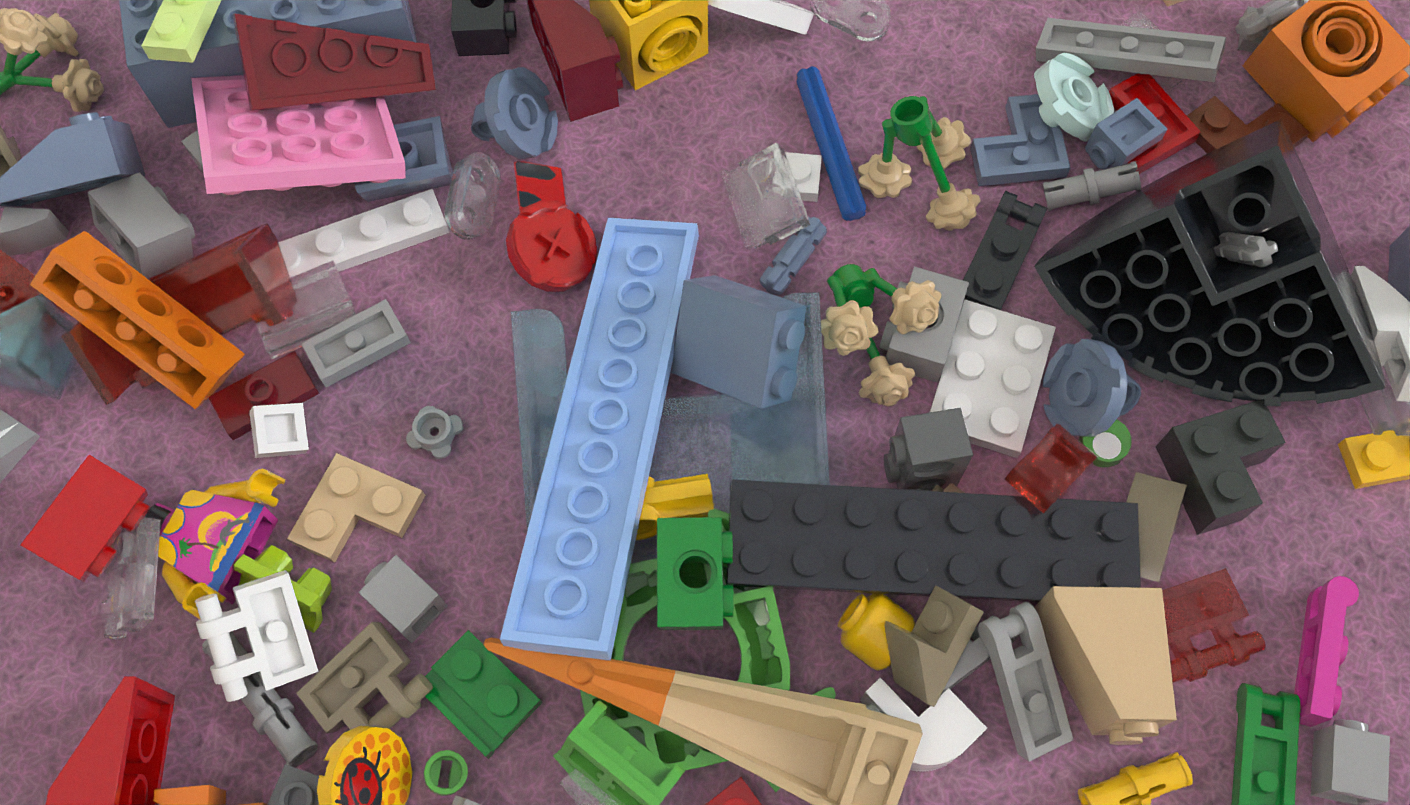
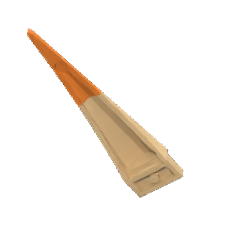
(799, 741)

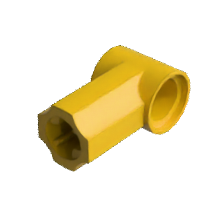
(674, 499)

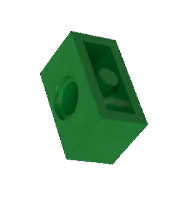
(687, 541)

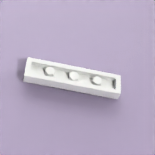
(367, 235)

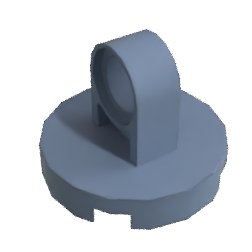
(516, 114)
(1088, 388)

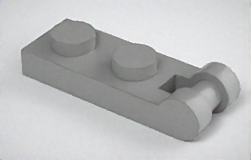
(1027, 681)

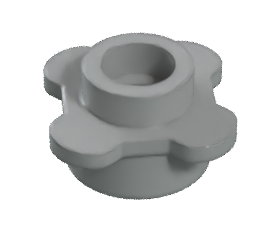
(427, 420)

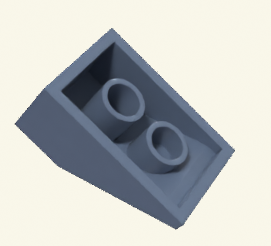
(72, 161)

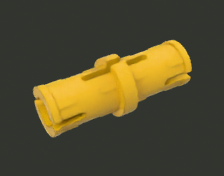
(1139, 784)

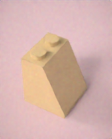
(1112, 657)

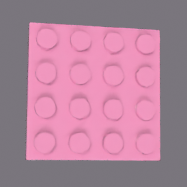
(291, 143)

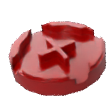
(551, 246)

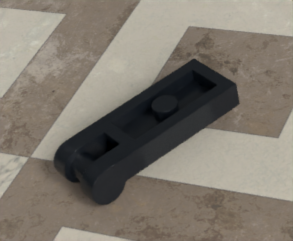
(1002, 252)

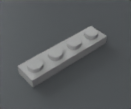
(1133, 49)

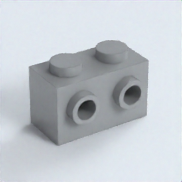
(142, 225)

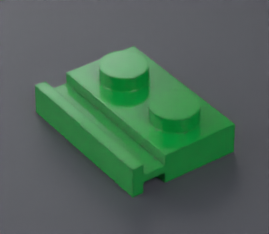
(479, 694)

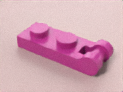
(1323, 650)

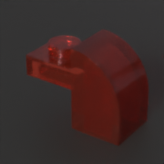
(1051, 468)

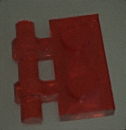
(1202, 607)

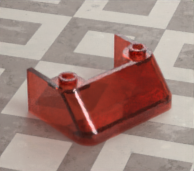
(221, 287)

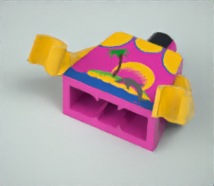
(211, 534)

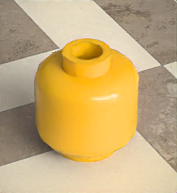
(865, 628)

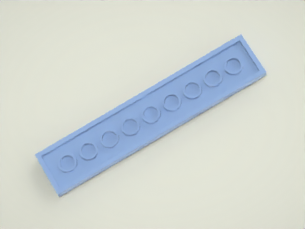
(602, 445)

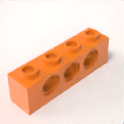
(137, 318)

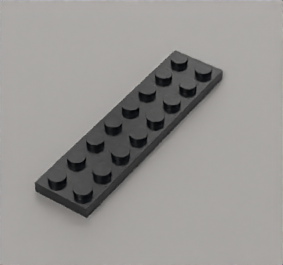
(923, 539)

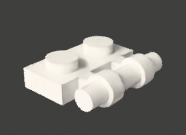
(274, 633)

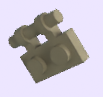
(356, 676)

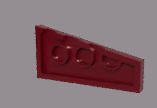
(312, 65)

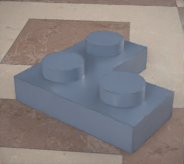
(1028, 154)

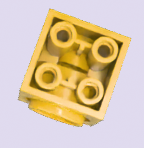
(654, 35)

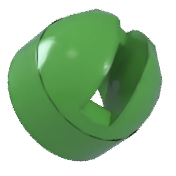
(457, 774)

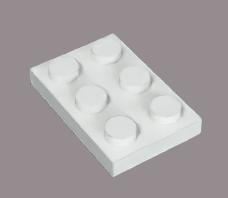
(994, 375)

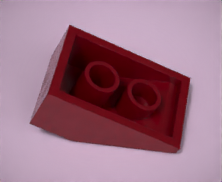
(577, 56)

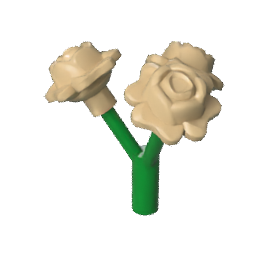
(39, 37)

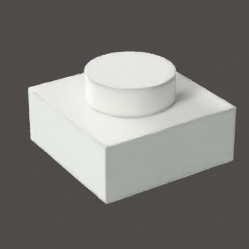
(806, 174)
(278, 430)

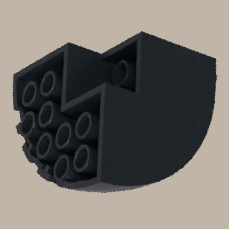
(1225, 328)

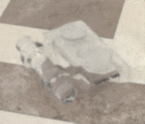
(132, 580)

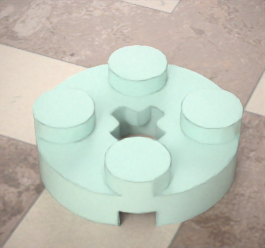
(1071, 96)

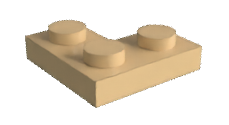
(348, 495)

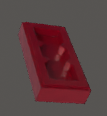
(277, 383)

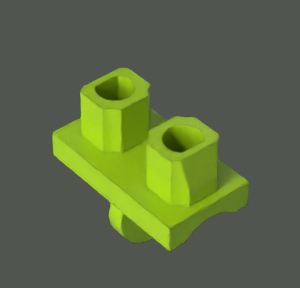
(310, 589)

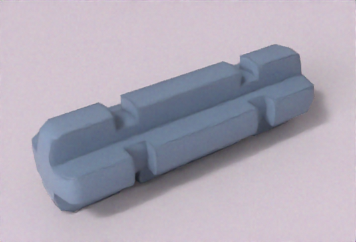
(792, 257)

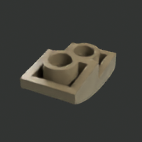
(1158, 514)

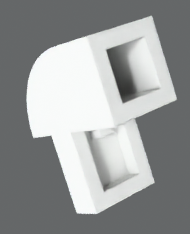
(946, 727)

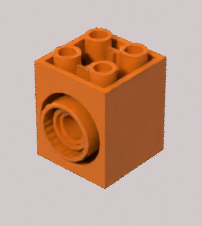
(1330, 63)

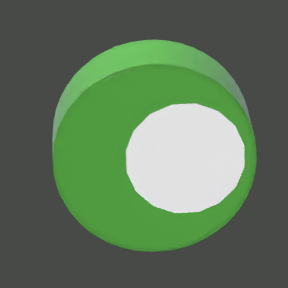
(1109, 445)

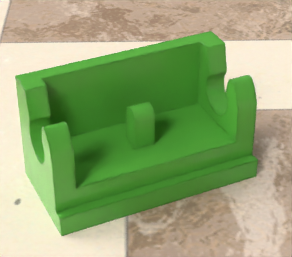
(618, 761)

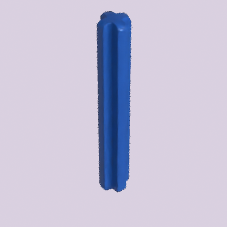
(831, 144)

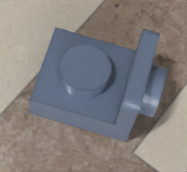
(1124, 135)

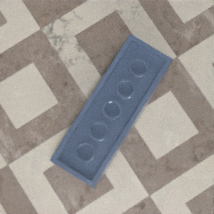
(170, 83)

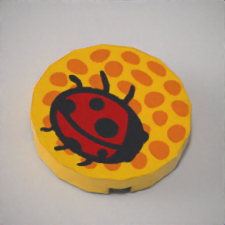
(366, 769)

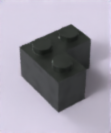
(1213, 460)

